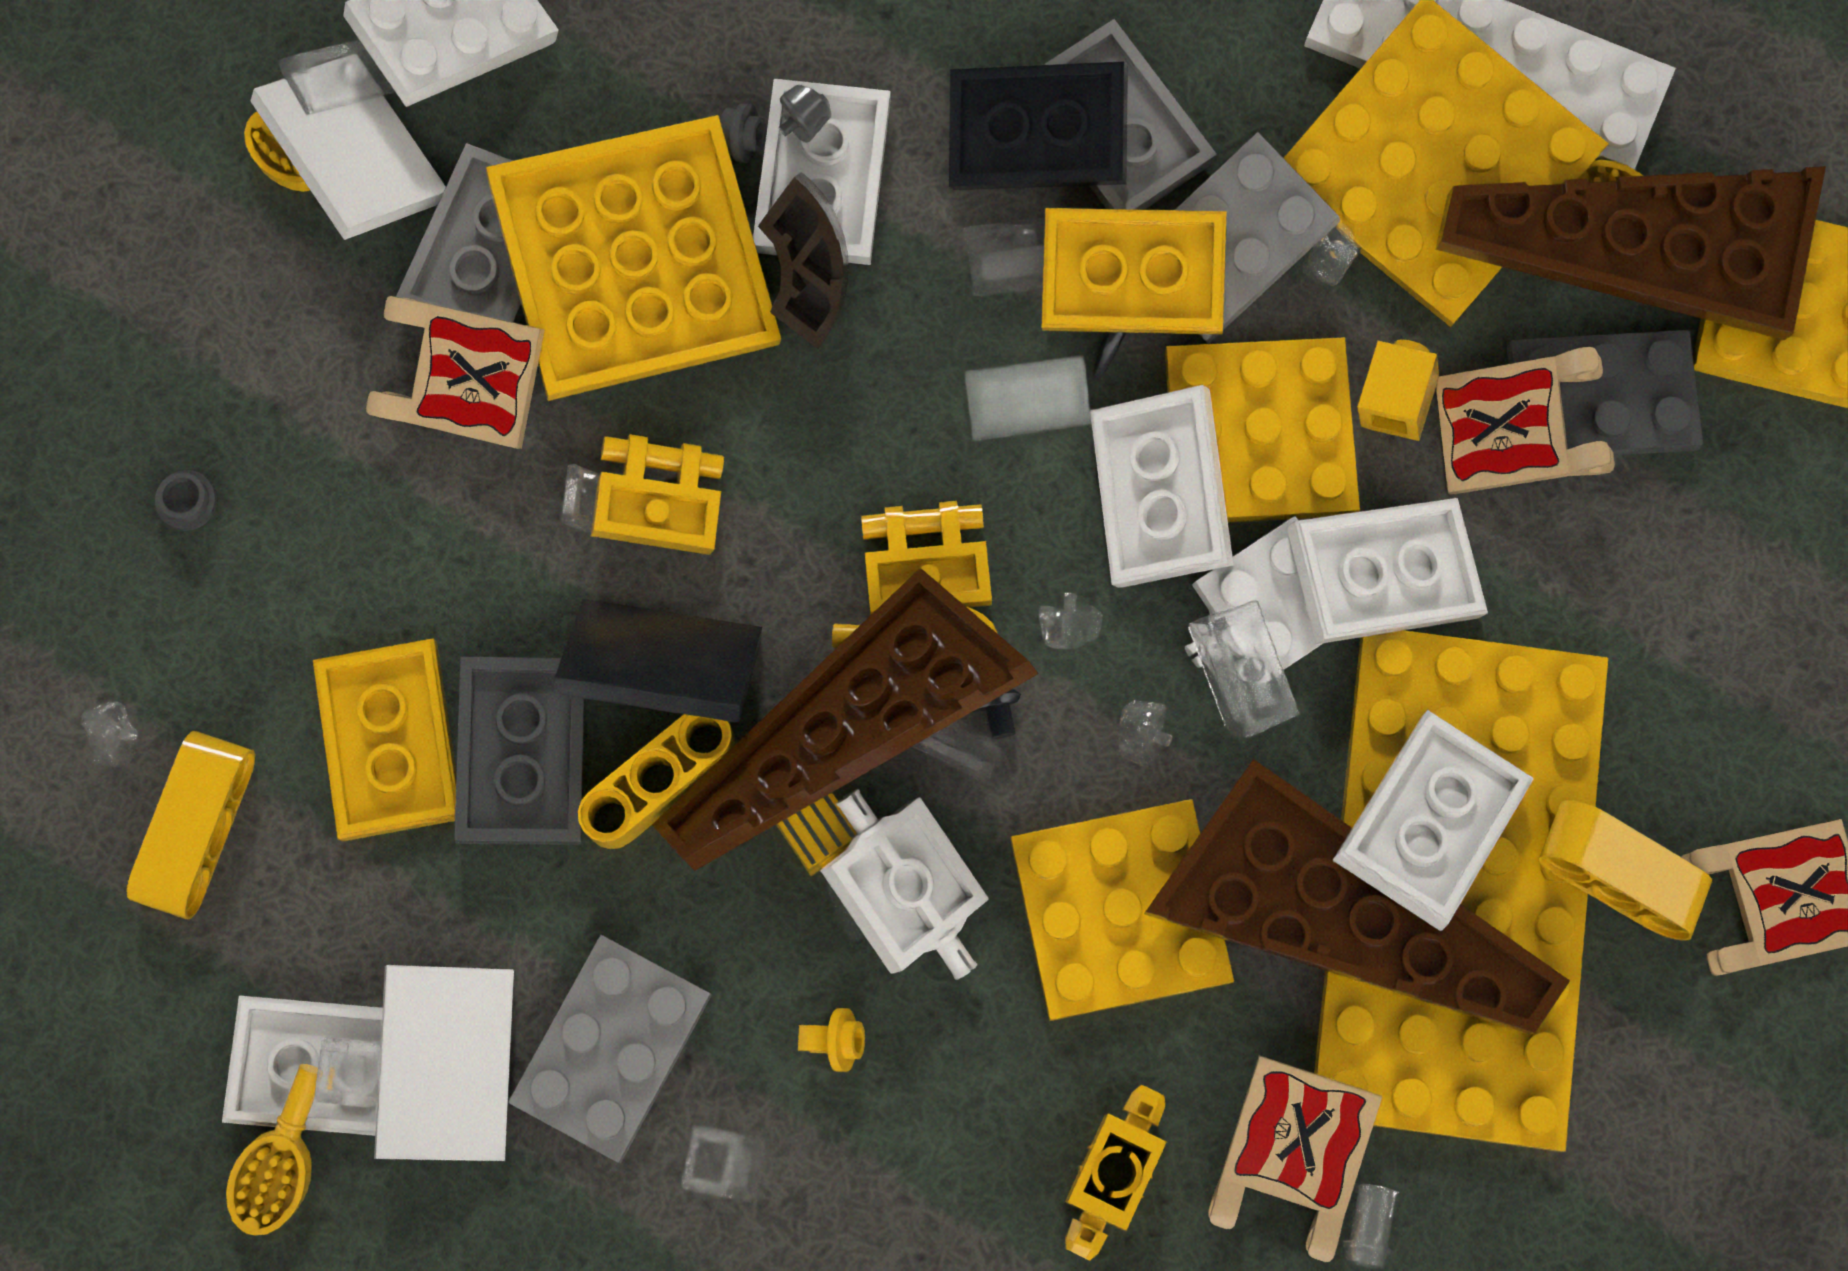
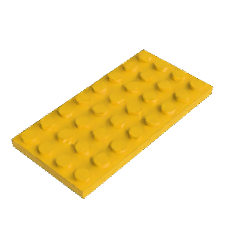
(1429, 1062)

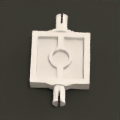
(1265, 574)
(905, 885)

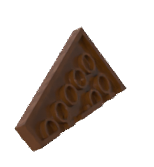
(877, 694)

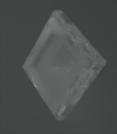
(579, 498)

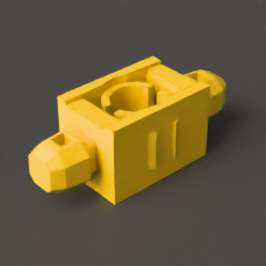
(1143, 1109)

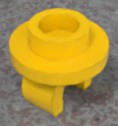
(841, 1039)

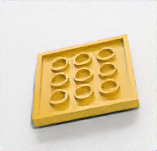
(1430, 117)
(633, 256)

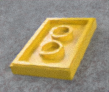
(1134, 271)
(387, 739)

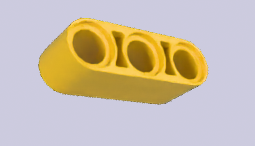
(625, 783)
(190, 825)
(1625, 870)

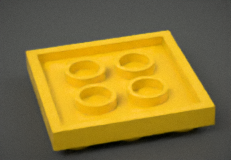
(1815, 356)
(1277, 424)
(1087, 907)

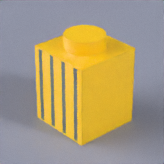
(1399, 389)
(818, 833)

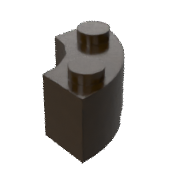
(810, 257)

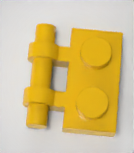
(653, 510)
(954, 565)

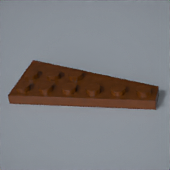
(1670, 241)
(1271, 884)

